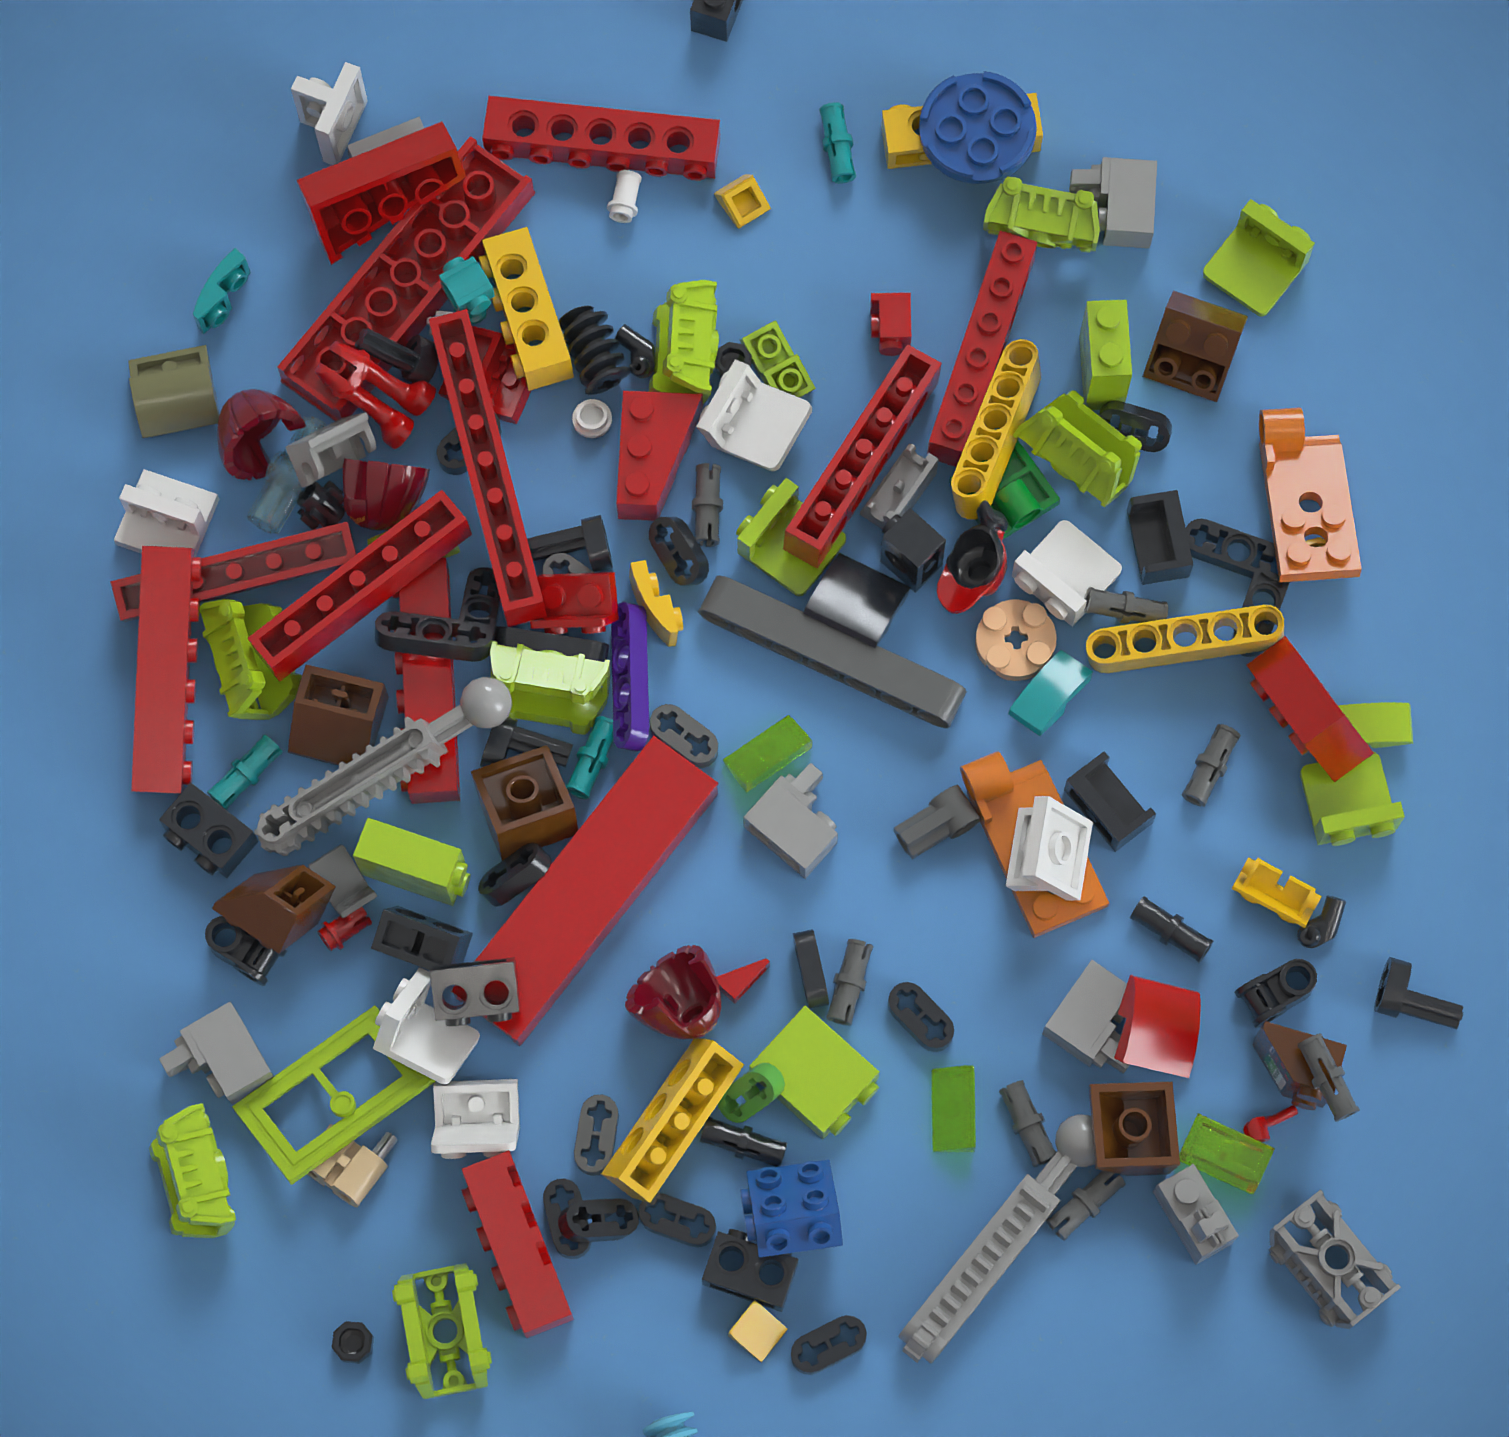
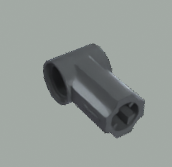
(946, 816)

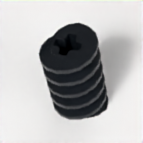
(591, 350)

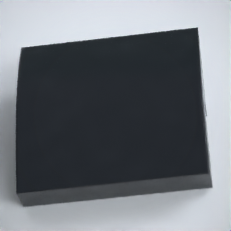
(856, 600)

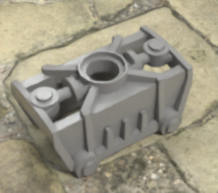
(1316, 1276)

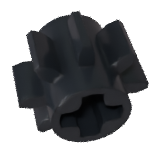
(321, 505)

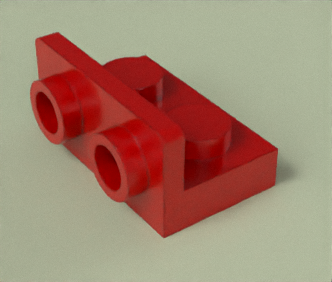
(577, 601)

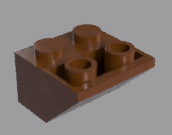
(1194, 346)
(335, 715)
(277, 905)

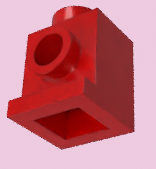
(891, 321)

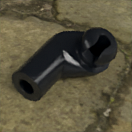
(641, 351)
(1323, 927)

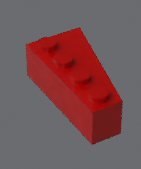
(379, 187)
(517, 1245)

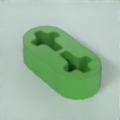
(755, 1098)

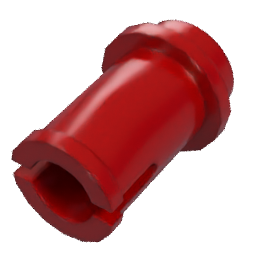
(342, 929)

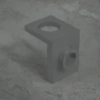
(341, 871)

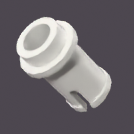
(623, 206)

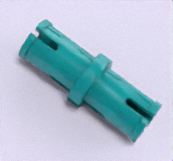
(837, 142)
(591, 758)
(245, 771)

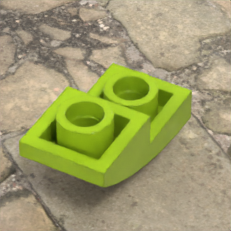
(776, 360)
(1381, 723)

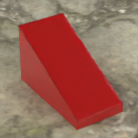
(739, 981)

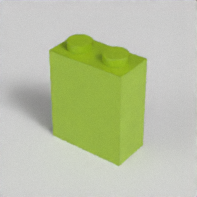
(1105, 352)
(411, 862)
(819, 1073)

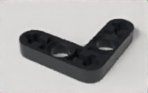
(1262, 578)
(463, 629)

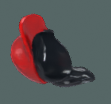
(975, 563)

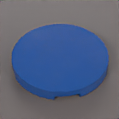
(977, 127)

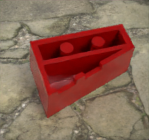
(652, 445)
(1308, 709)

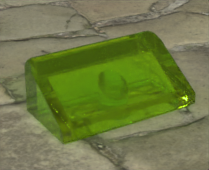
(768, 753)
(953, 1109)
(1225, 1154)

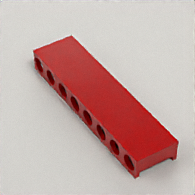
(405, 277)
(595, 880)

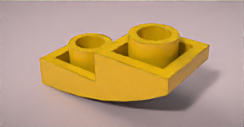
(659, 610)

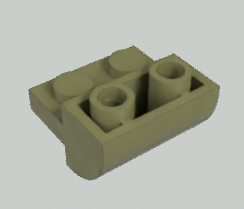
(173, 391)

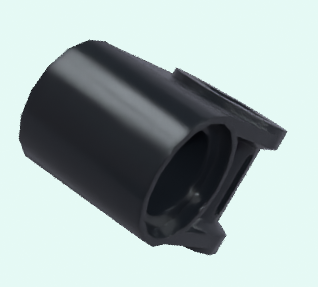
(244, 953)
(1271, 996)

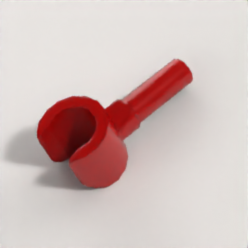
(1258, 1127)

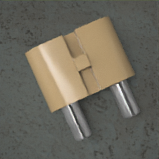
(354, 1169)

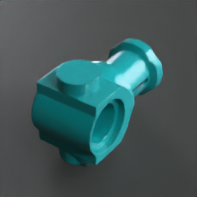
(467, 287)

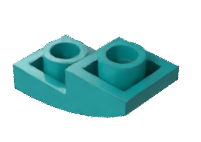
(213, 302)
(1049, 692)

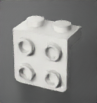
(753, 418)
(1063, 571)
(415, 1038)
(475, 1117)

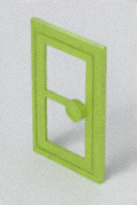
(355, 1121)

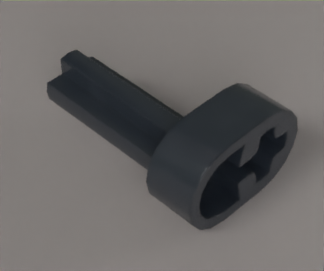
(415, 360)
(588, 536)
(521, 740)
(1395, 998)

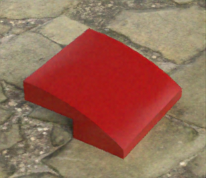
(505, 390)
(1159, 1026)

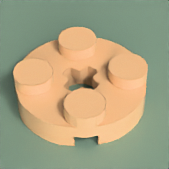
(999, 655)

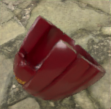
(243, 423)
(381, 492)
(677, 995)

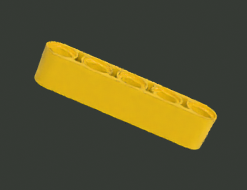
(1001, 413)
(1165, 630)

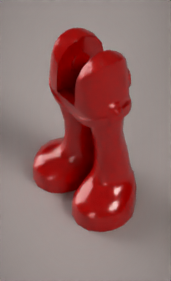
(411, 397)

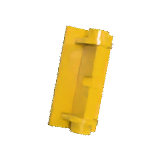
(1259, 886)

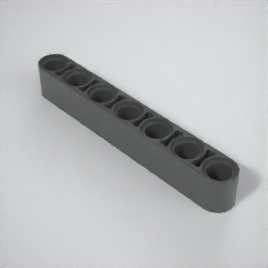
(832, 652)

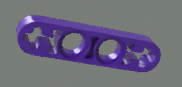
(630, 678)

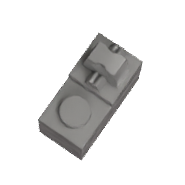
(1124, 199)
(787, 824)
(1085, 1018)
(221, 1046)
(1195, 1214)

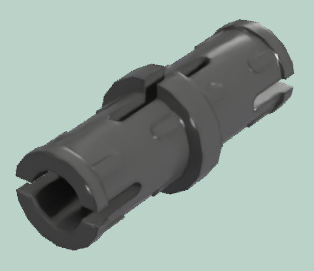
(707, 504)
(1124, 606)
(1211, 765)
(849, 982)
(1314, 1050)
(1028, 1123)
(1085, 1203)

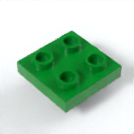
(1022, 492)

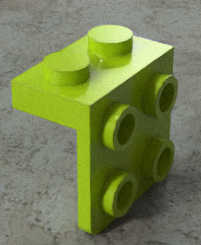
(1259, 258)
(762, 540)
(1352, 805)

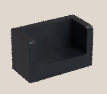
(1159, 537)
(1108, 802)

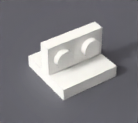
(331, 110)
(164, 513)
(1049, 849)

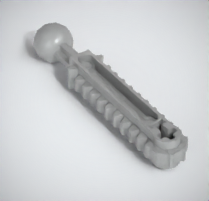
(284, 827)
(997, 1245)

